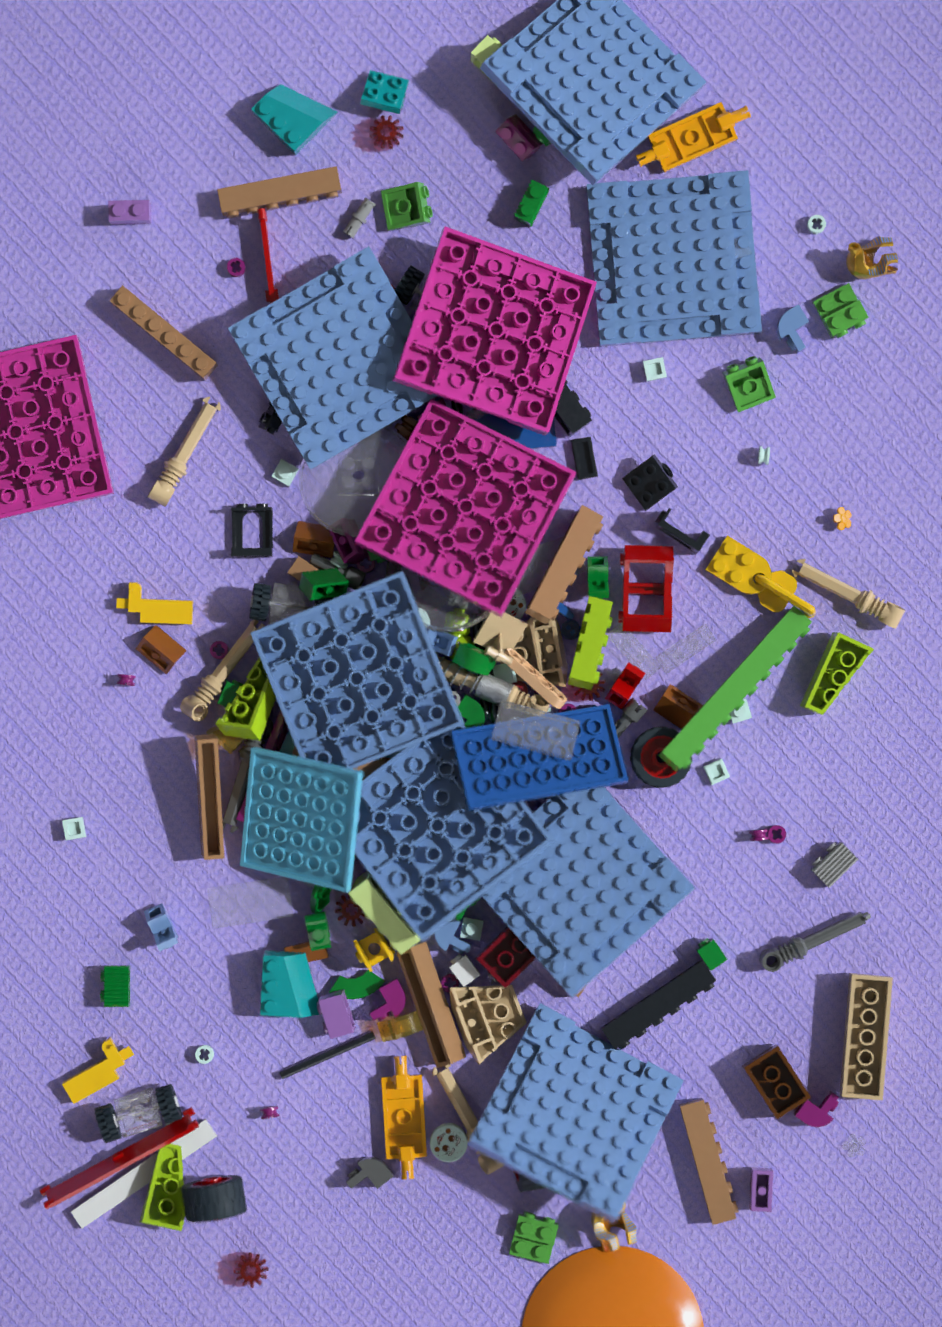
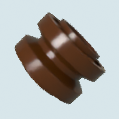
(407, 427)

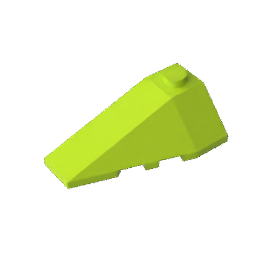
(164, 1198)

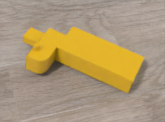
(156, 610)
(99, 1074)

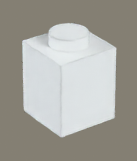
(464, 969)

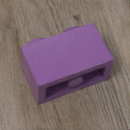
(129, 212)
(336, 1014)
(761, 1189)

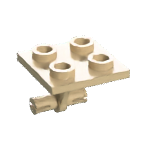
(500, 634)

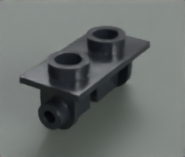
(270, 420)

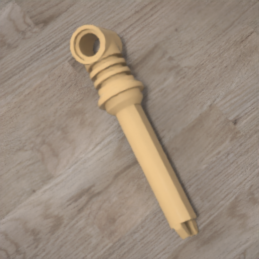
(176, 466)
(864, 601)
(196, 706)
(466, 1115)

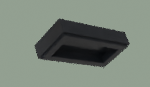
(584, 458)

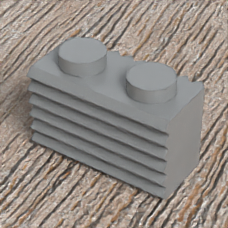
(833, 864)

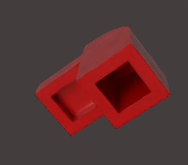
(625, 685)

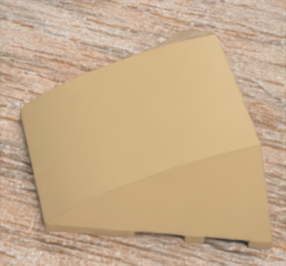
(544, 650)
(486, 1017)

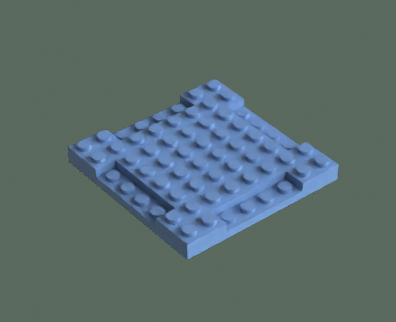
(592, 80)
(670, 259)
(332, 357)
(358, 675)
(426, 843)
(587, 890)
(575, 1113)

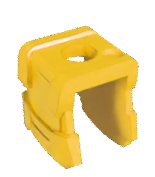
(366, 957)

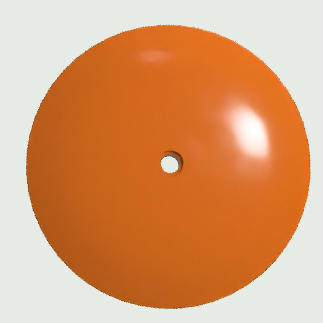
(612, 1291)

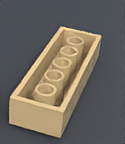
(866, 1036)

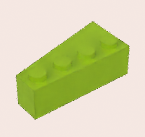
(590, 643)
(836, 667)
(250, 708)

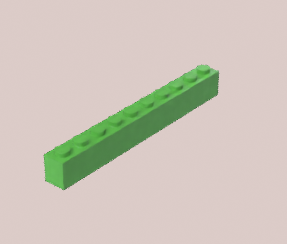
(735, 688)

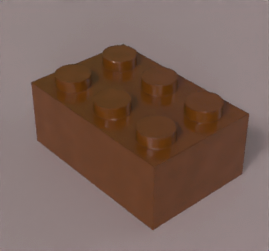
(776, 1081)

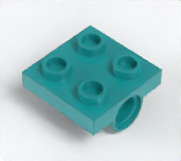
(384, 92)

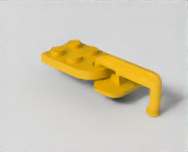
(740, 565)

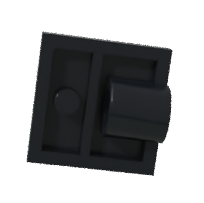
(650, 482)

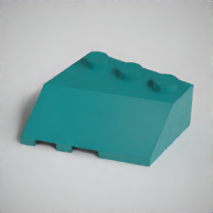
(292, 116)
(287, 985)

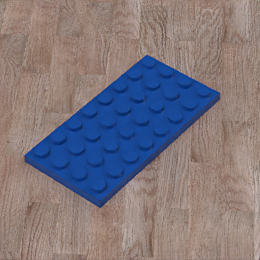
(507, 774)

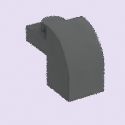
(372, 1168)

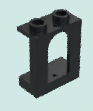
(237, 531)
(680, 537)

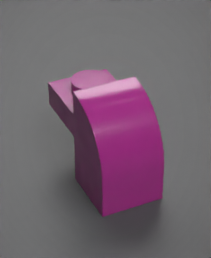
(395, 998)
(815, 1115)

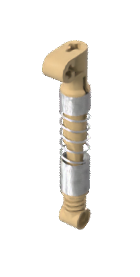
(489, 687)

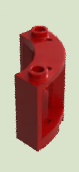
(647, 554)

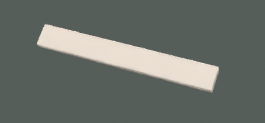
(137, 1177)

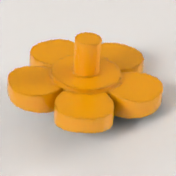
(842, 518)

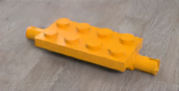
(693, 137)
(404, 1117)

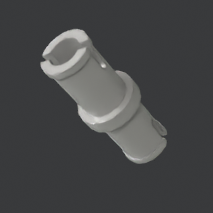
(359, 217)

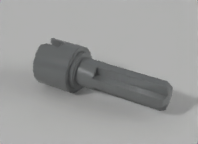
(352, 574)
(631, 713)

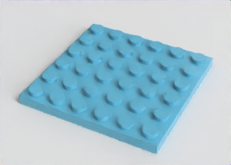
(301, 819)

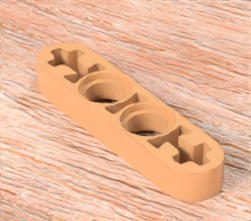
(536, 679)

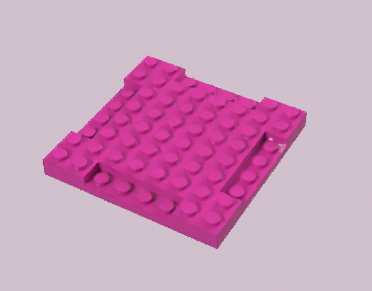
(495, 330)
(48, 430)
(465, 507)

